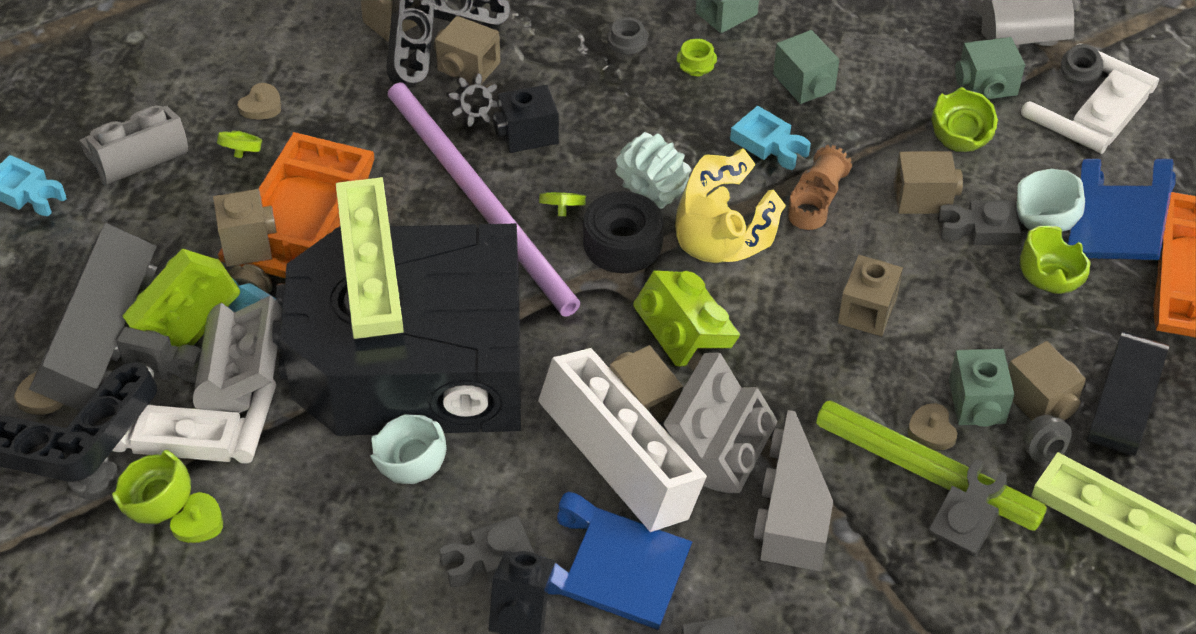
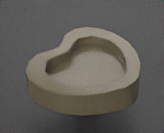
(261, 102)
(34, 402)
(932, 427)

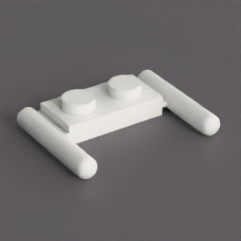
(1105, 111)
(198, 431)

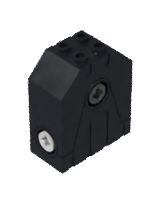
(457, 341)

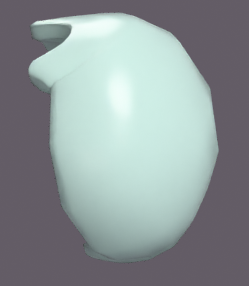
(1050, 199)
(409, 449)

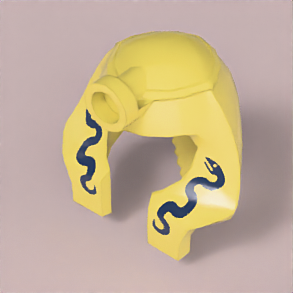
(706, 223)

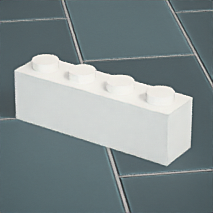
(621, 439)

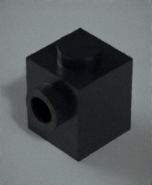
(527, 118)

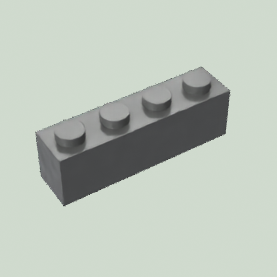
(93, 318)

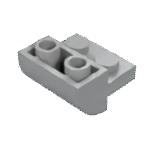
(1026, 20)
(136, 144)
(236, 356)
(720, 424)

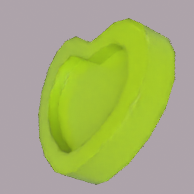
(240, 142)
(562, 200)
(198, 520)

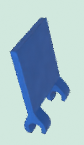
(1123, 219)
(619, 563)

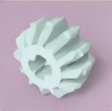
(653, 169)

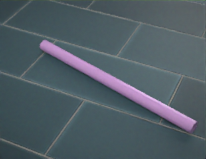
(483, 198)

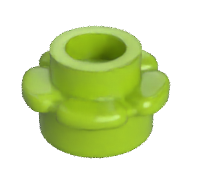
(696, 57)

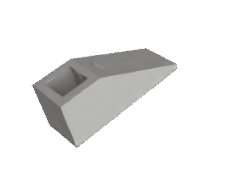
(800, 502)

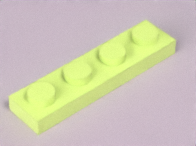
(369, 258)
(1119, 515)

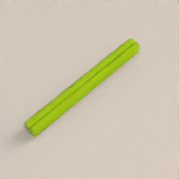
(924, 461)

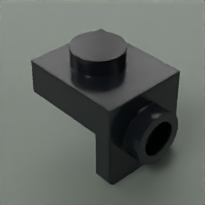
(520, 593)

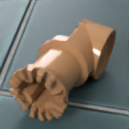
(818, 187)

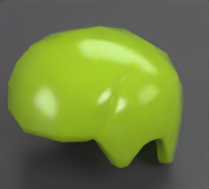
(964, 120)
(1052, 262)
(153, 488)

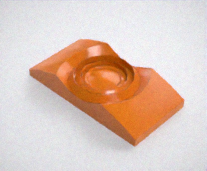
(305, 195)
(1176, 276)

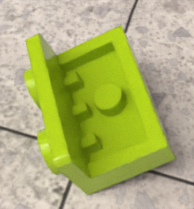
(182, 298)
(683, 315)

